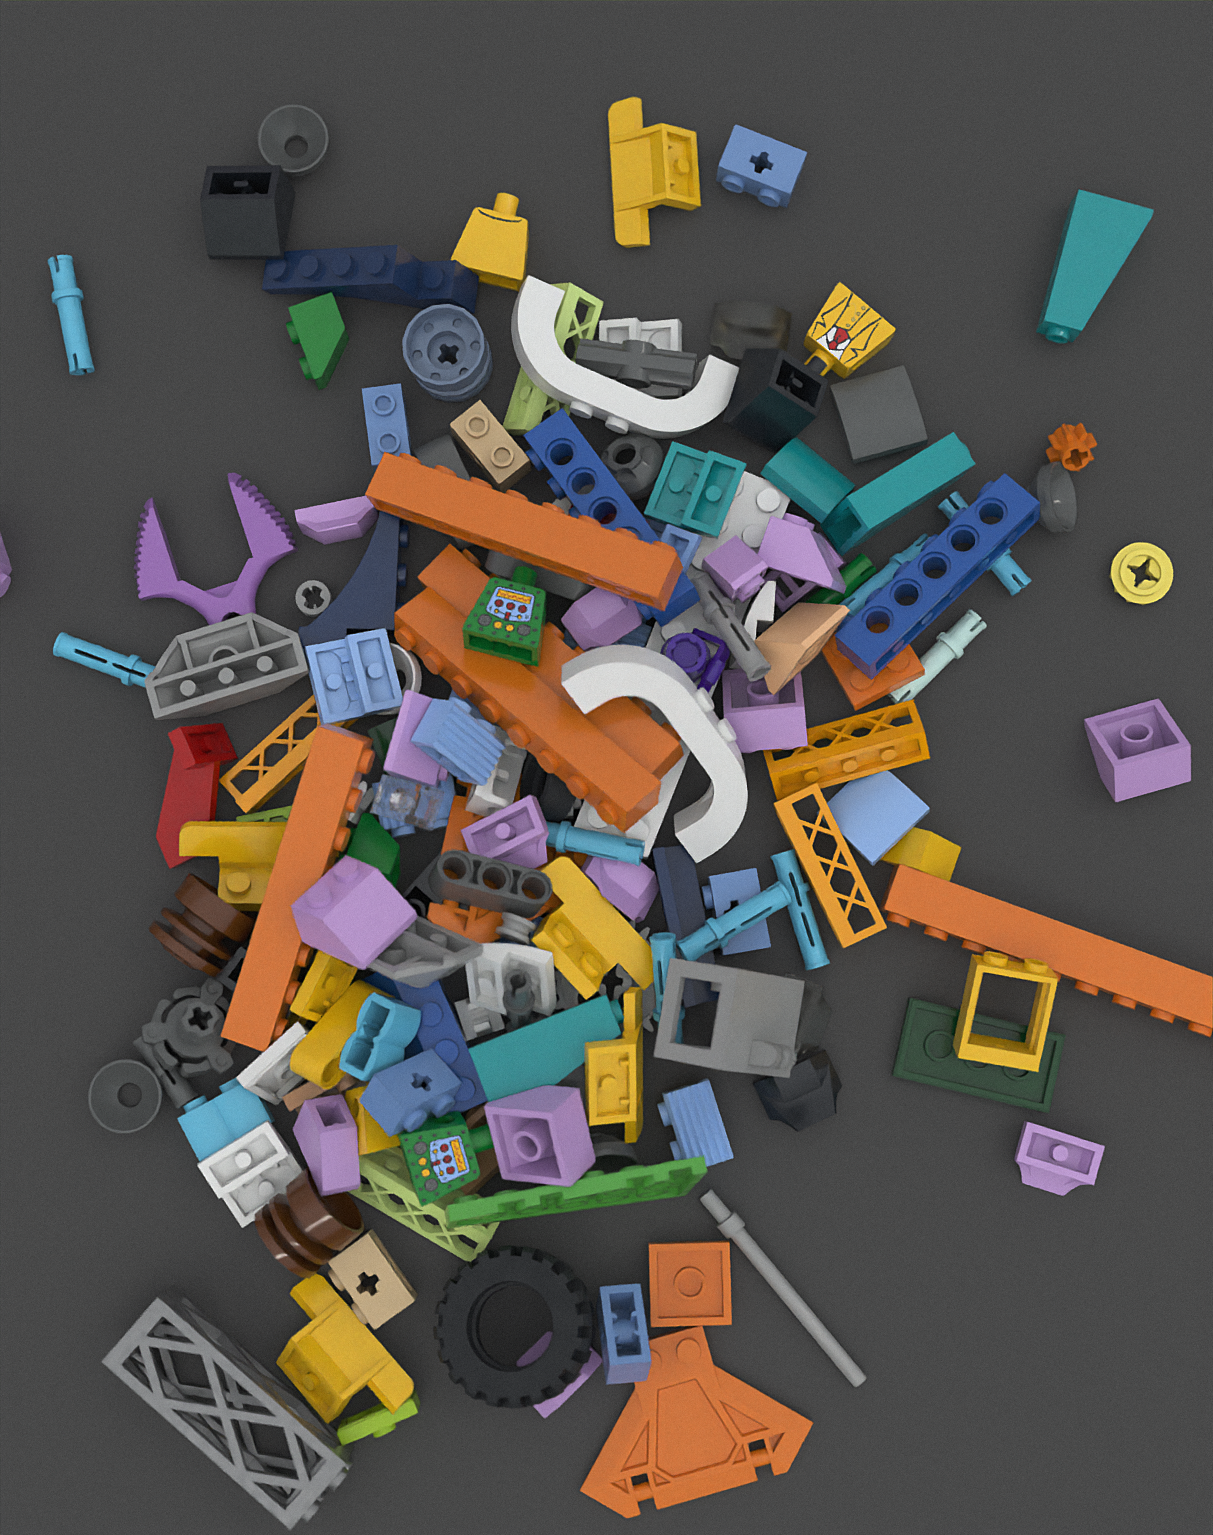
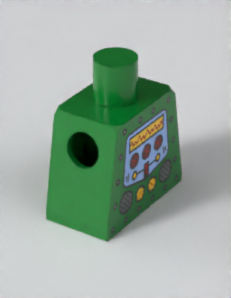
(508, 619)
(443, 1155)

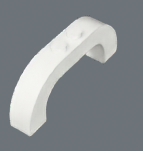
(598, 395)
(647, 674)

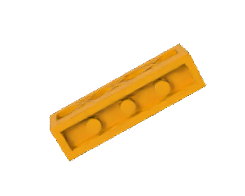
(850, 756)
(282, 772)
(814, 872)

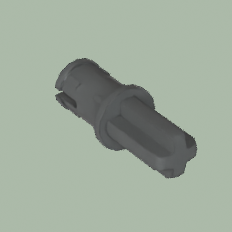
(518, 998)

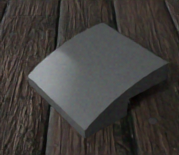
(878, 414)

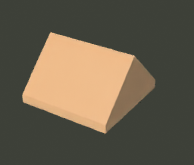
(797, 640)

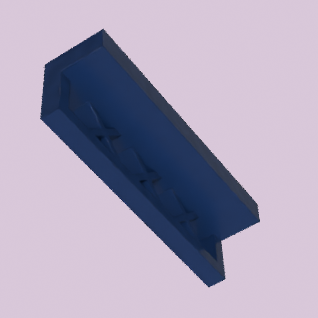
(683, 911)

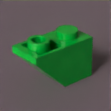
(321, 334)
(375, 847)

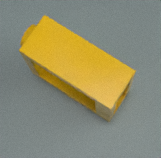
(997, 1050)

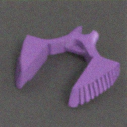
(267, 539)

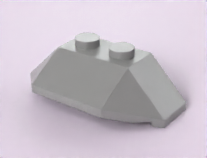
(224, 667)
(425, 954)

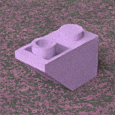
(736, 570)
(329, 1143)

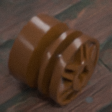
(201, 926)
(307, 1227)

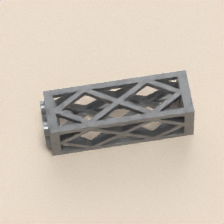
(283, 1495)

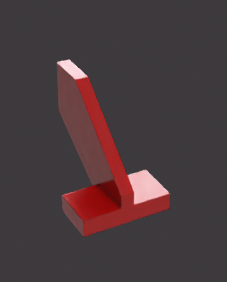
(192, 783)

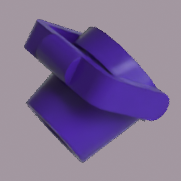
(694, 657)

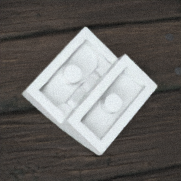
(661, 333)
(758, 615)
(488, 973)
(251, 1171)

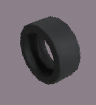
(549, 789)

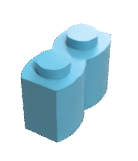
(380, 1036)
(223, 1119)

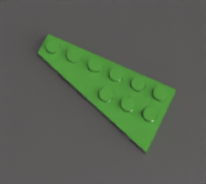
(592, 1191)

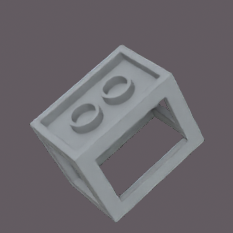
(752, 1023)

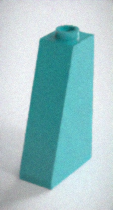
(1090, 253)
(896, 493)
(544, 1049)

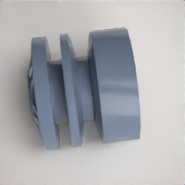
(443, 332)

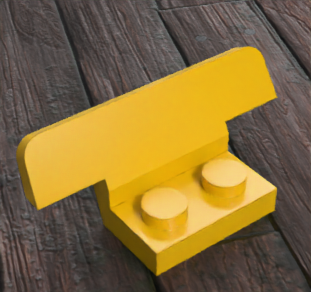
(648, 170)
(244, 855)
(589, 933)
(321, 988)
(616, 1073)
(338, 1355)

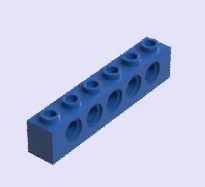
(561, 438)
(1000, 499)

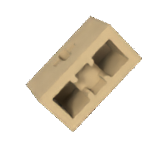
(490, 447)
(393, 1288)

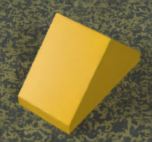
(925, 853)

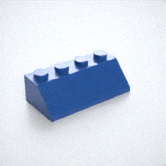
(441, 1032)

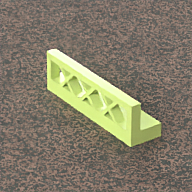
(528, 400)
(390, 1175)

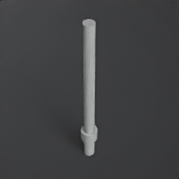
(732, 1227)

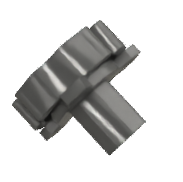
(189, 1041)

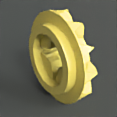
(1158, 569)

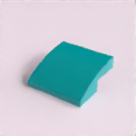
(807, 479)
(695, 490)

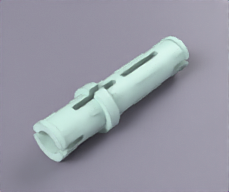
(948, 646)

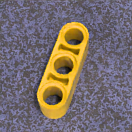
(320, 1051)

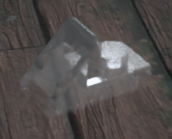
(407, 802)

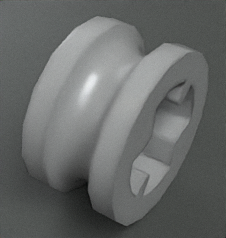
(302, 603)
(515, 928)

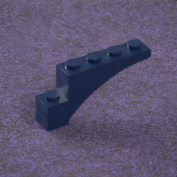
(373, 274)
(371, 593)

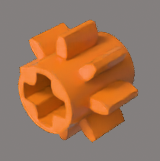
(1071, 446)

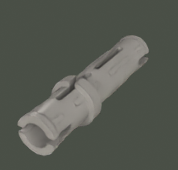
(720, 613)

